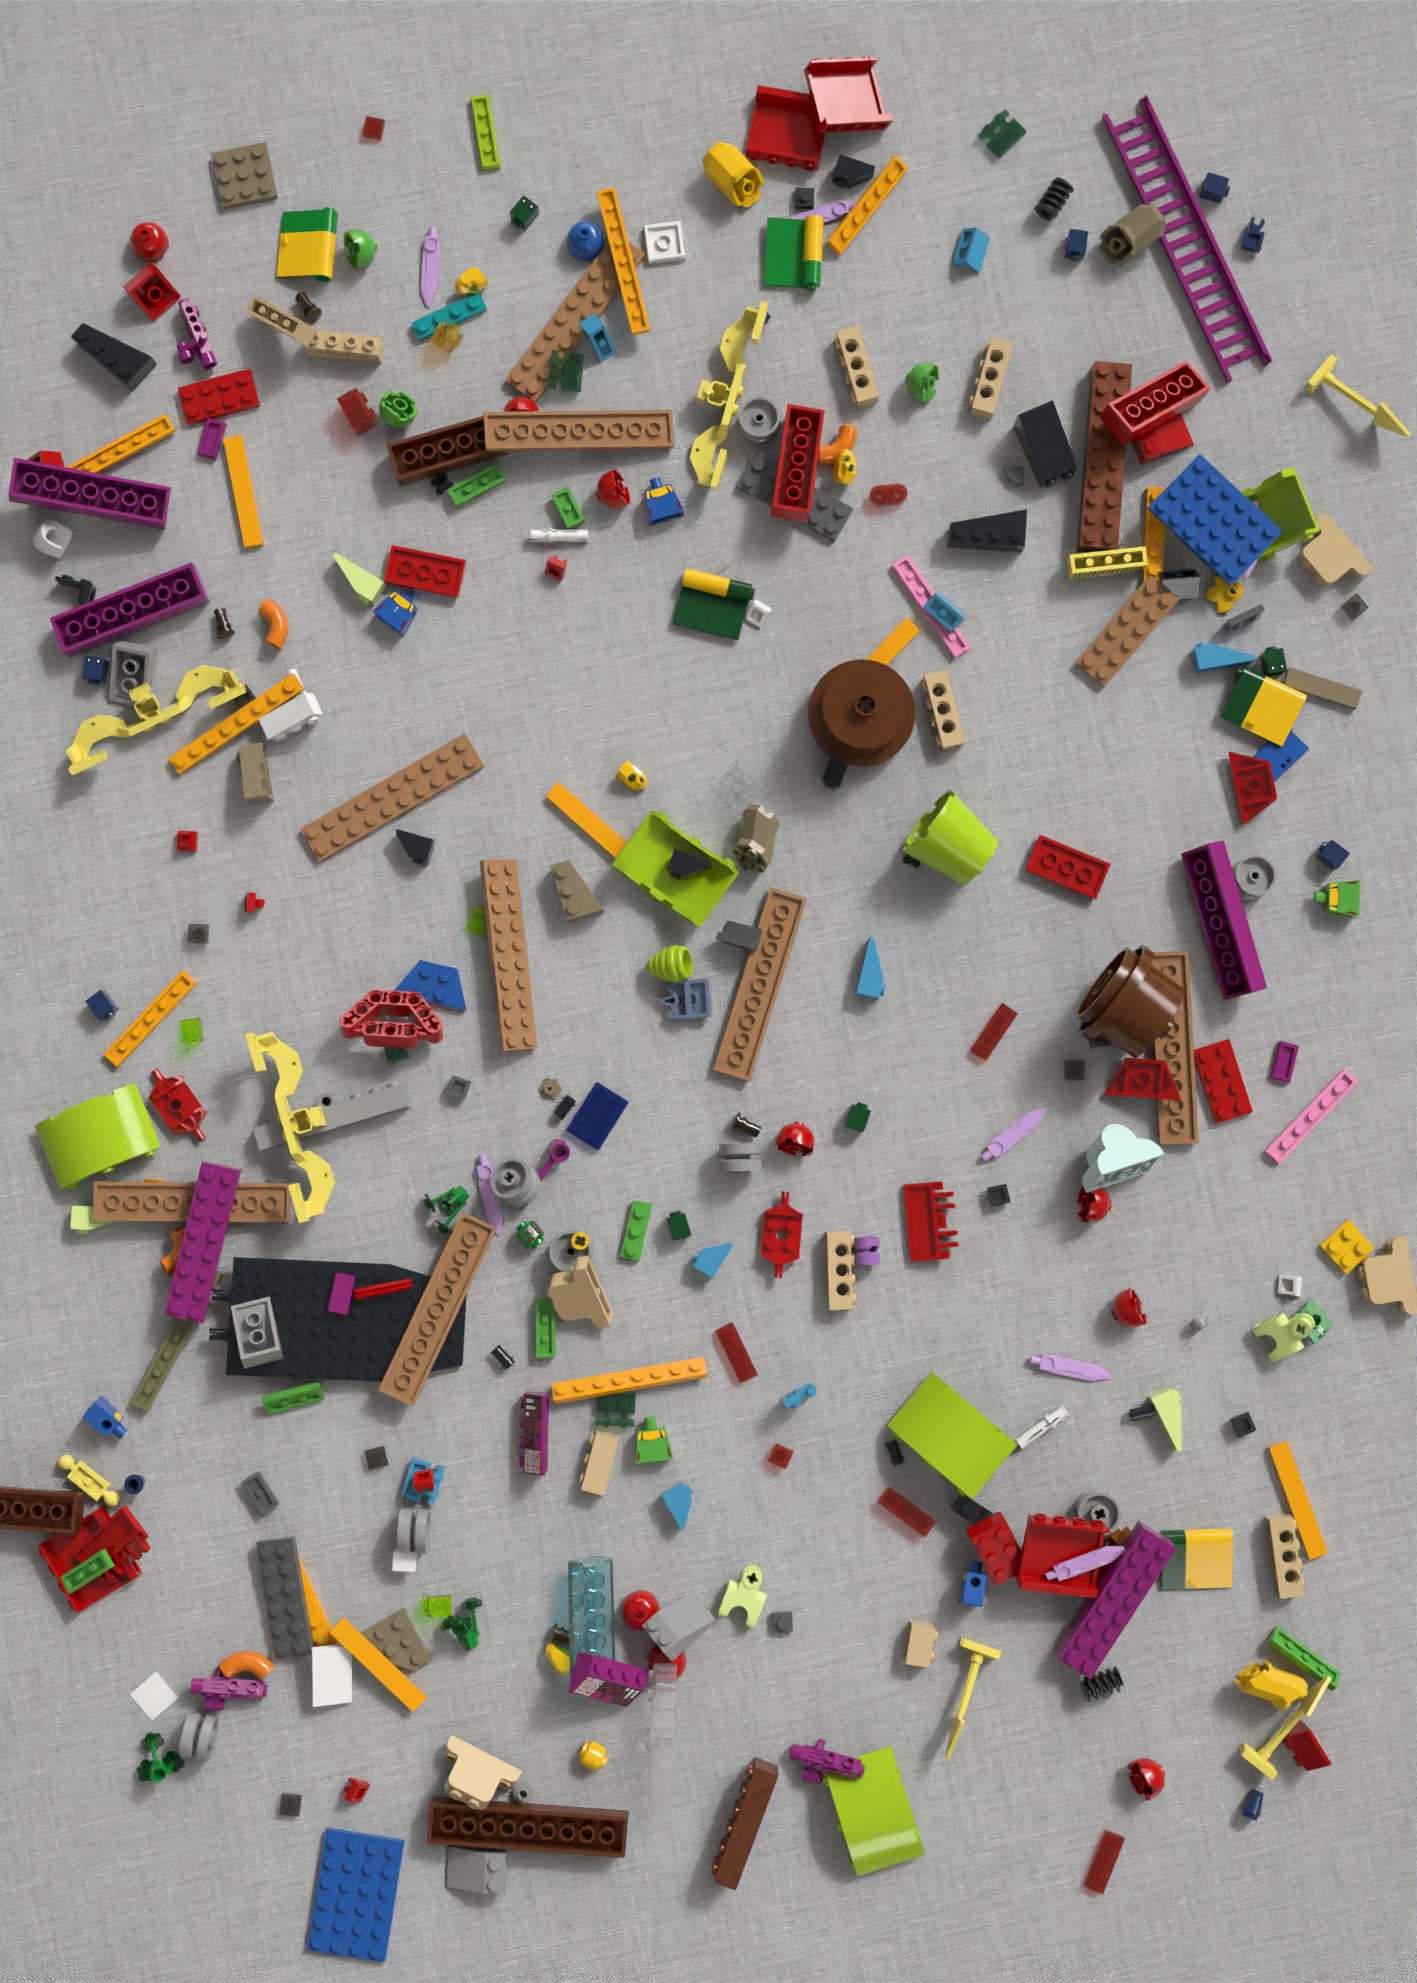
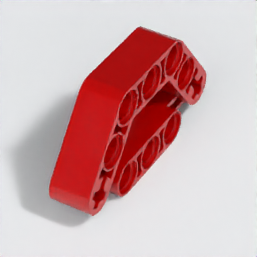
(360, 1020)

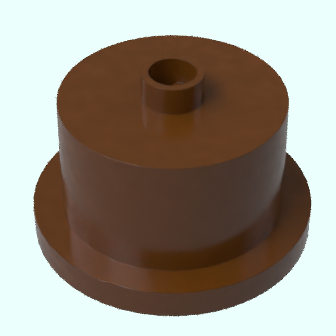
(849, 732)
(1130, 1002)

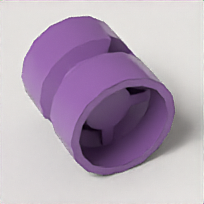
(866, 1250)

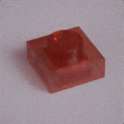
(373, 128)
(780, 1456)

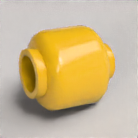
(592, 1756)

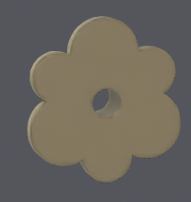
(546, 1083)

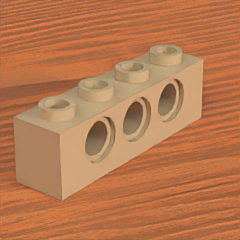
(280, 320)
(852, 338)
(346, 346)
(986, 406)
(941, 681)
(837, 1301)
(1275, 1526)

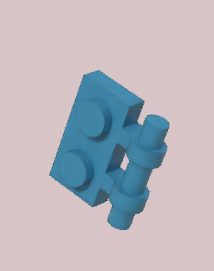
(794, 1398)
(416, 1466)

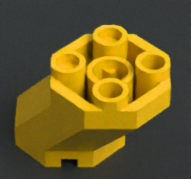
(733, 174)
(1271, 1684)

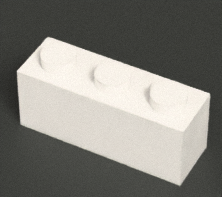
(290, 717)

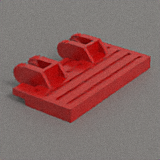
(925, 1221)
(120, 1537)

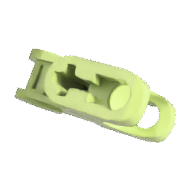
(1285, 1332)
(745, 1595)

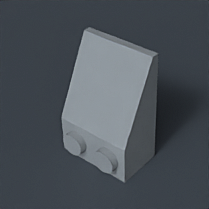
(130, 668)
(256, 1332)
(679, 1625)
(477, 1869)

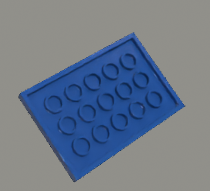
(1214, 520)
(356, 1894)

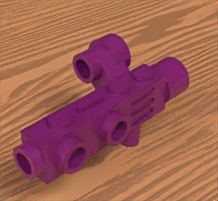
(197, 331)
(219, 1688)
(818, 1759)

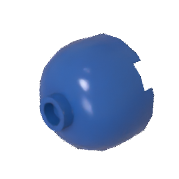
(585, 241)

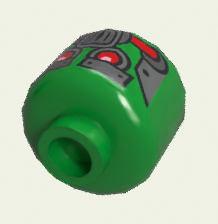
(529, 1234)

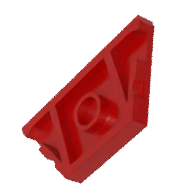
(1253, 784)
(1144, 1079)

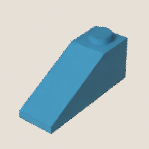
(1216, 657)
(871, 977)

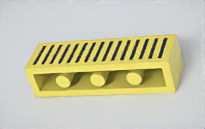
(1106, 562)

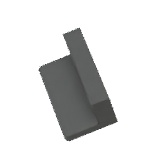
(740, 935)

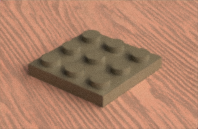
(244, 175)

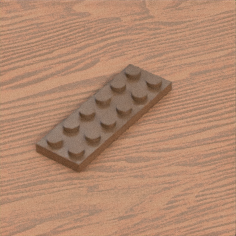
(1127, 631)

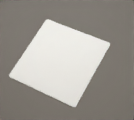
(154, 1696)

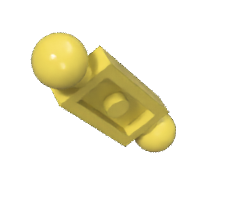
(89, 1480)

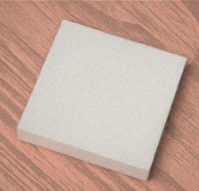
(664, 242)

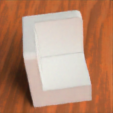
(404, 1561)

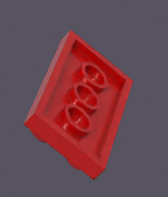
(219, 396)
(425, 571)
(1067, 867)
(1222, 1081)

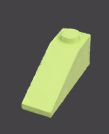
(365, 584)
(83, 1219)
(1169, 1413)

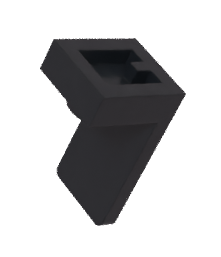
(85, 596)

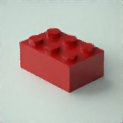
(996, 1547)

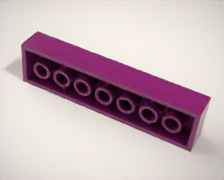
(89, 493)
(129, 610)
(1223, 920)
(203, 1241)
(1118, 1597)

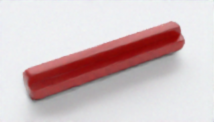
(382, 1289)

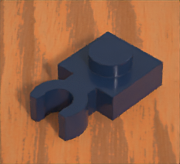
(1253, 237)

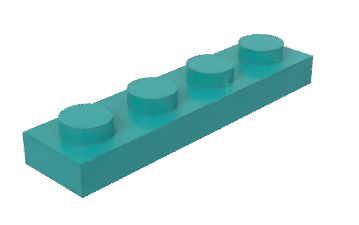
(455, 312)

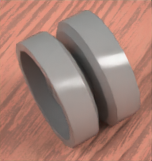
(768, 418)
(1254, 876)
(740, 1157)
(515, 1182)
(560, 1246)
(1098, 1500)
(413, 1529)
(198, 1736)

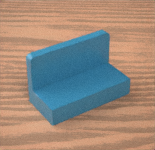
(971, 249)
(944, 611)

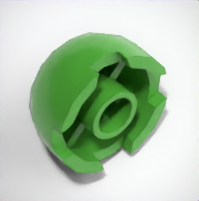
(360, 248)
(921, 381)
(397, 409)

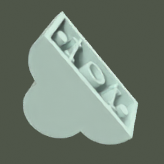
(1118, 1157)

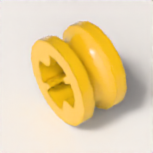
(581, 1234)

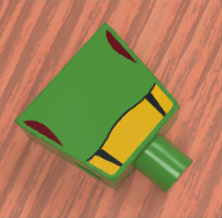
(1340, 898)
(652, 1443)

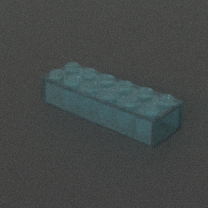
(591, 1608)

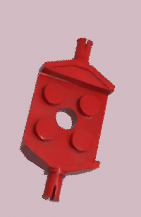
(191, 1112)
(786, 1250)

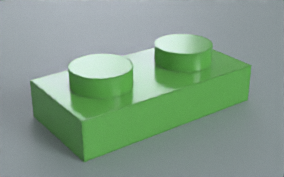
(568, 508)

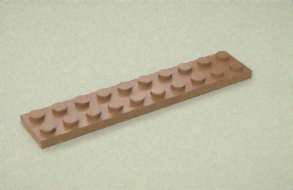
(562, 332)
(578, 430)
(392, 797)
(508, 955)
(760, 985)
(1177, 1118)
(173, 1201)
(437, 1309)

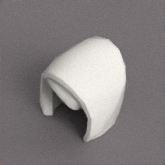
(52, 538)

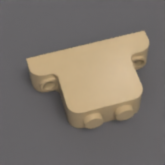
(1332, 555)
(1390, 1276)
(580, 1294)
(476, 1774)

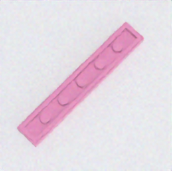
(921, 594)
(1310, 1116)

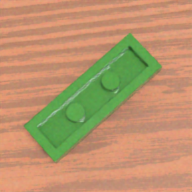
(477, 485)
(636, 1230)
(545, 1329)
(293, 1398)
(87, 1571)

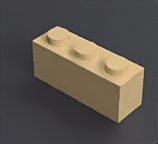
(599, 1462)

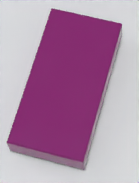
(212, 439)
(1284, 1061)
(341, 1293)

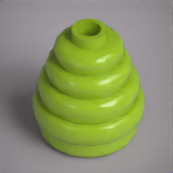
(671, 964)

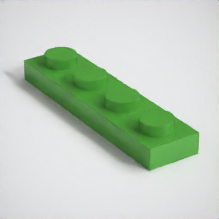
(1303, 1657)

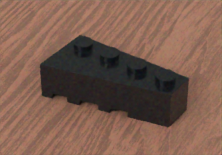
(118, 358)
(991, 533)

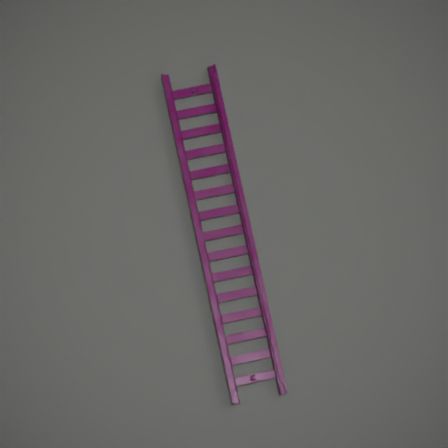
(1203, 232)

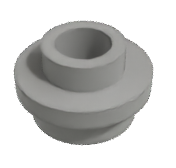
(1198, 1323)
(523, 1787)

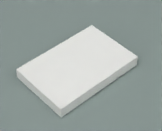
(331, 1675)

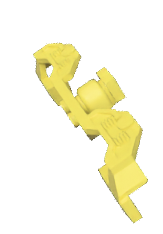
(719, 395)
(149, 710)
(298, 1122)

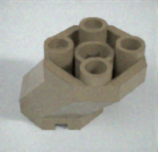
(1132, 234)
(756, 838)

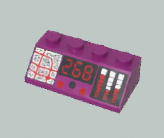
(535, 1433)
(607, 1679)

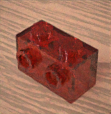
(357, 412)

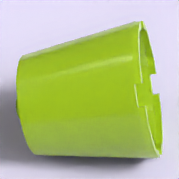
(952, 840)

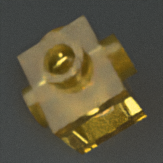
(447, 336)

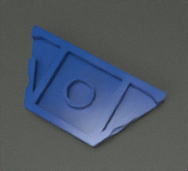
(436, 984)

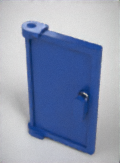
(1292, 749)

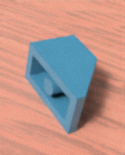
(597, 337)
(711, 1258)
(678, 1502)

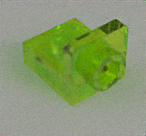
(478, 922)
(191, 1031)
(436, 1606)

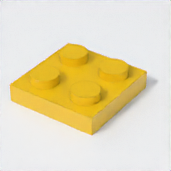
(1346, 1246)

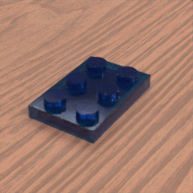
(597, 1116)

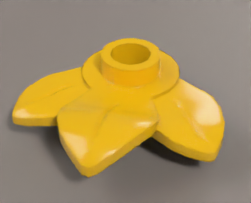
(1221, 594)

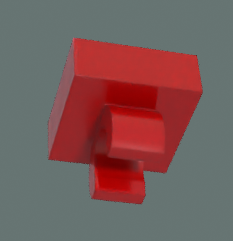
(555, 568)
(187, 840)
(252, 903)
(424, 1480)
(356, 1791)

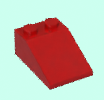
(1163, 440)

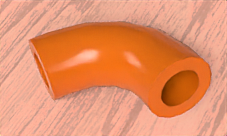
(845, 440)
(277, 623)
(169, 1262)
(246, 1661)

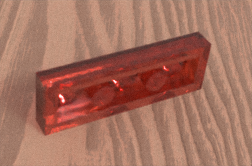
(993, 1031)
(736, 1352)
(906, 1511)
(1104, 1861)

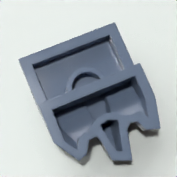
(689, 999)

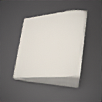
(758, 613)
(1289, 1285)

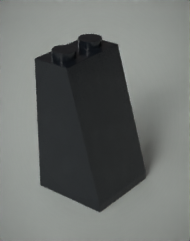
(1045, 444)

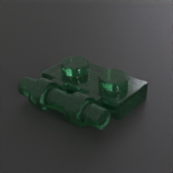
(1005, 138)
(571, 371)
(616, 1403)

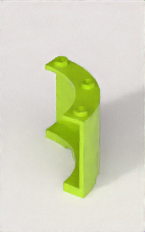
(1287, 506)
(648, 856)
(97, 1136)
(951, 1435)
(875, 1814)

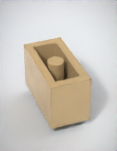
(920, 1643)

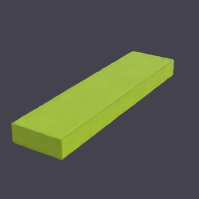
(485, 132)

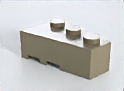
(255, 773)
(574, 893)

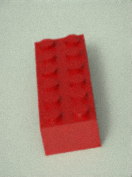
(1154, 402)
(797, 463)

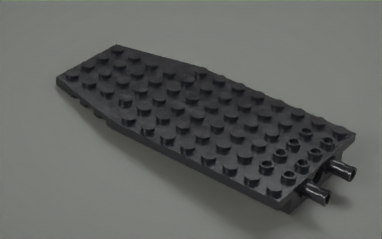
(327, 1342)

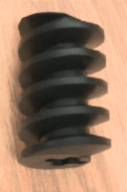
(1054, 198)
(1101, 1684)

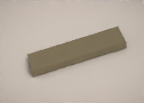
(1323, 688)

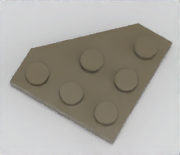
(398, 1641)

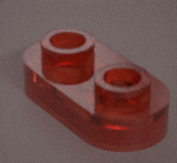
(887, 493)

